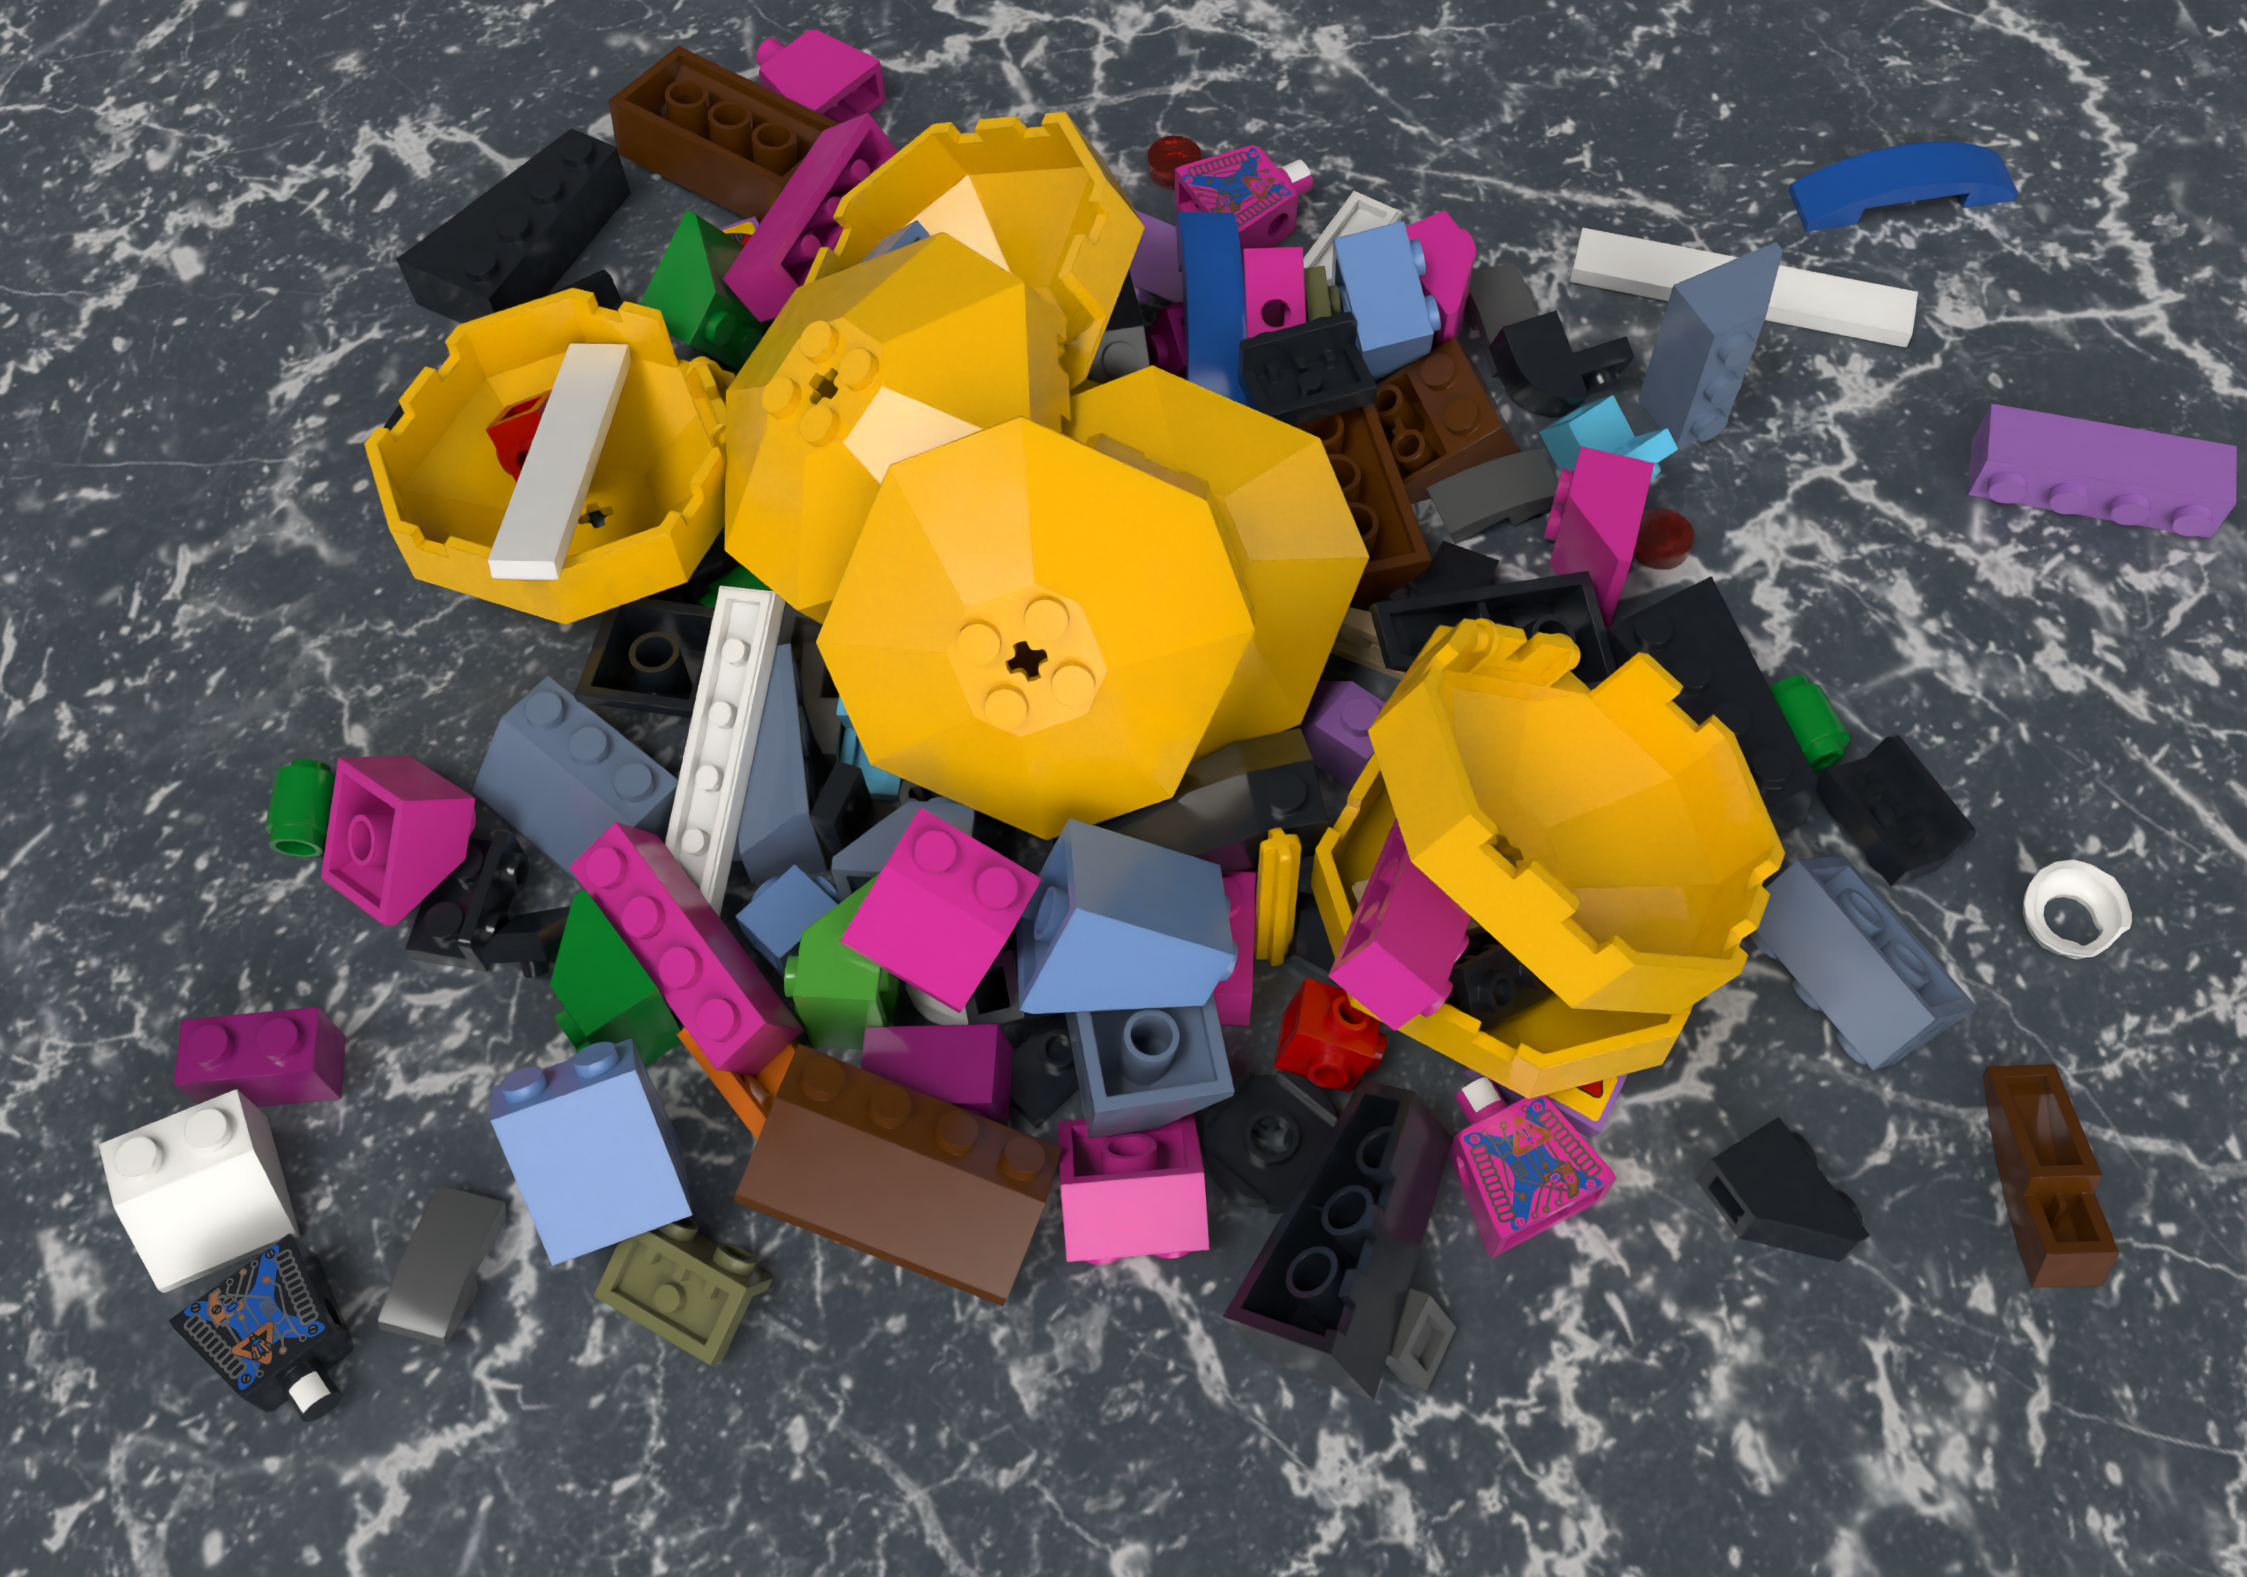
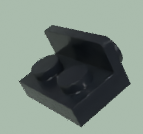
(470, 904)
(1493, 982)

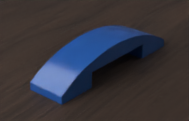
(1900, 175)
(1212, 299)

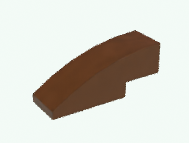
(2048, 1178)

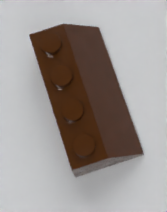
(714, 131)
(1376, 501)
(899, 1175)

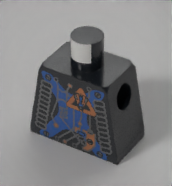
(273, 1331)

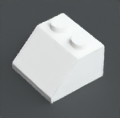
(199, 1189)

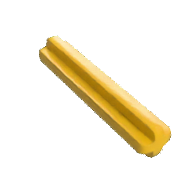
(1276, 895)

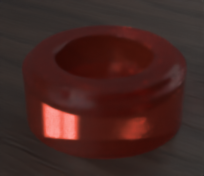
(1169, 154)
(1663, 539)

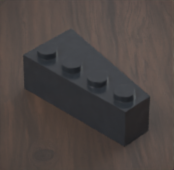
(519, 232)
(1707, 654)
(1347, 1244)

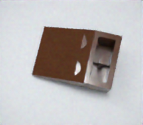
(1440, 419)

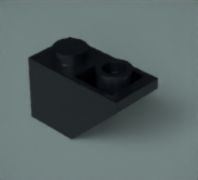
(1779, 1196)

